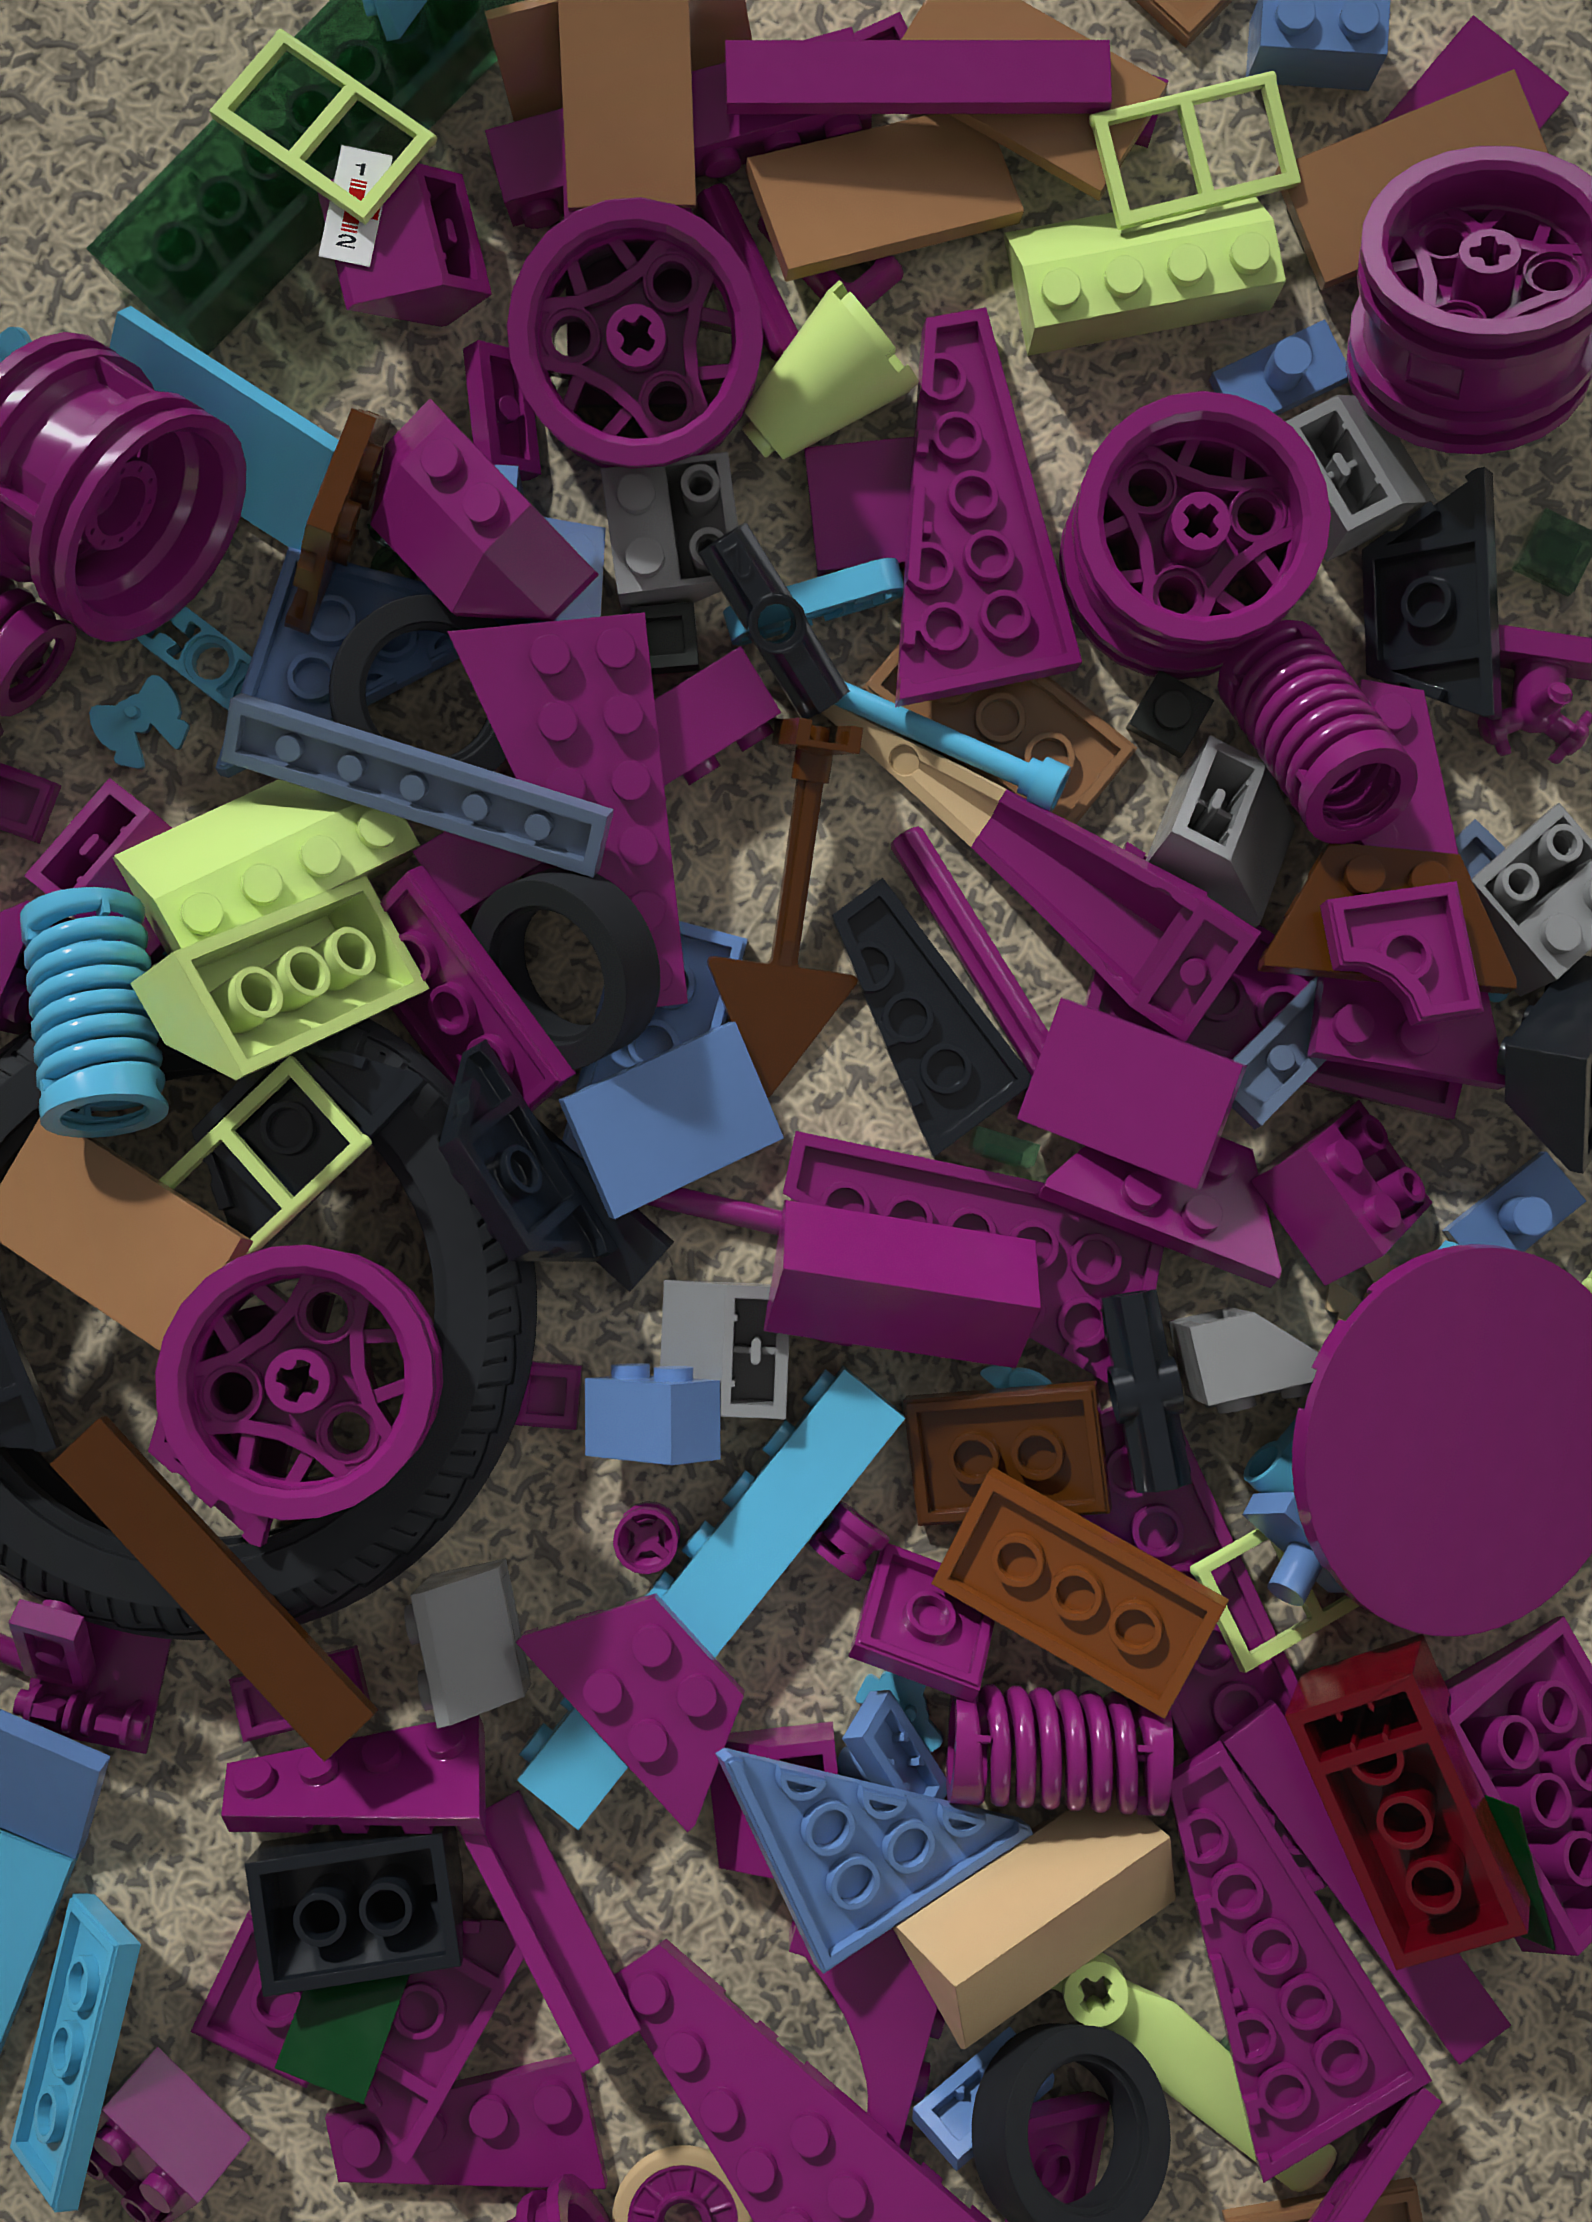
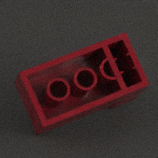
(1407, 1803)

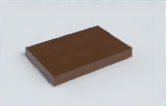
(1032, 1433)

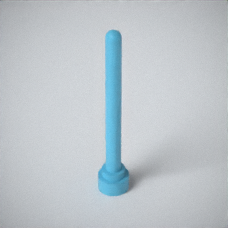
(1037, 780)

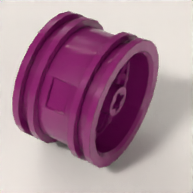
(1475, 300)
(629, 307)
(1207, 465)
(201, 1425)

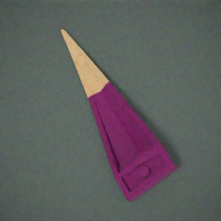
(1130, 920)

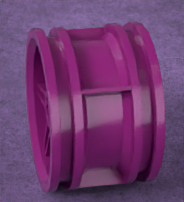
(110, 487)

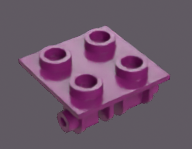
(119, 1701)

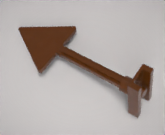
(777, 1001)

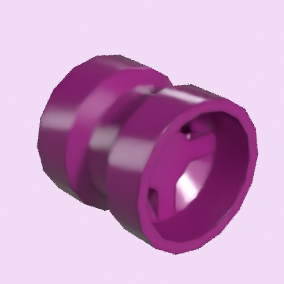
(639, 1545)

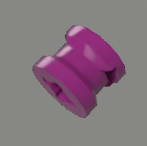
(853, 1536)

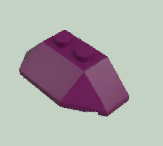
(471, 527)

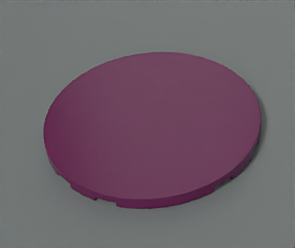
(1452, 1441)

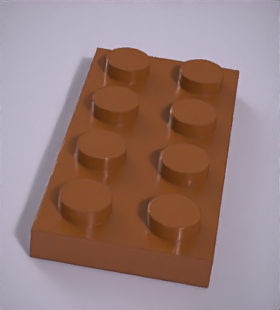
(1079, 1592)

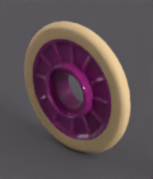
(675, 2177)

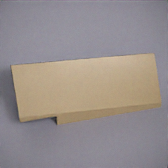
(1037, 1915)

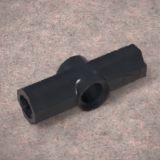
(749, 587)
(1145, 1391)

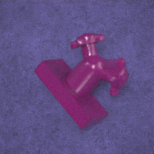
(1540, 689)

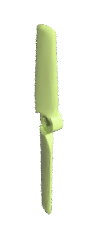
(1183, 2056)

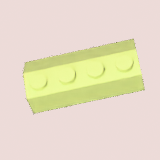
(1101, 284)
(258, 859)
(281, 981)

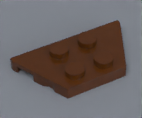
(331, 526)
(1362, 869)

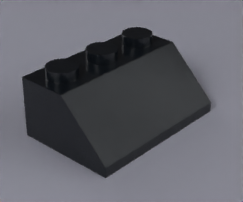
(1551, 1067)
(355, 1906)

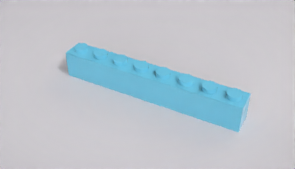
(731, 1564)

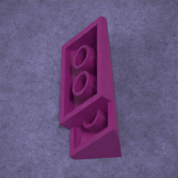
(903, 1285)

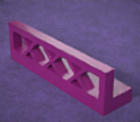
(551, 1931)

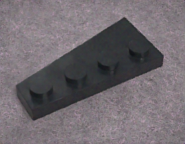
(933, 1029)

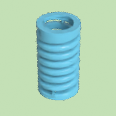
(76, 974)

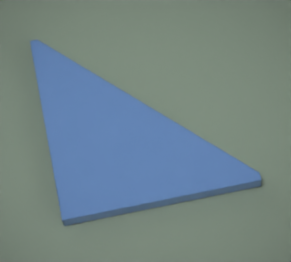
(297, 667)
(858, 1851)

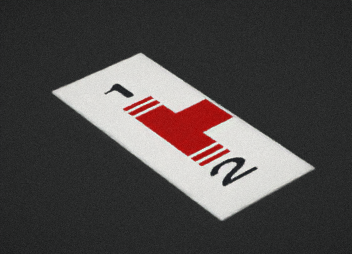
(344, 235)

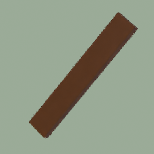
(214, 1587)

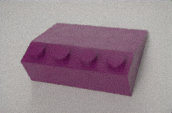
(1530, 1745)

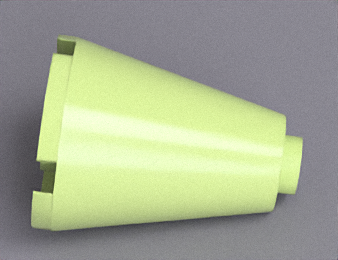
(826, 378)

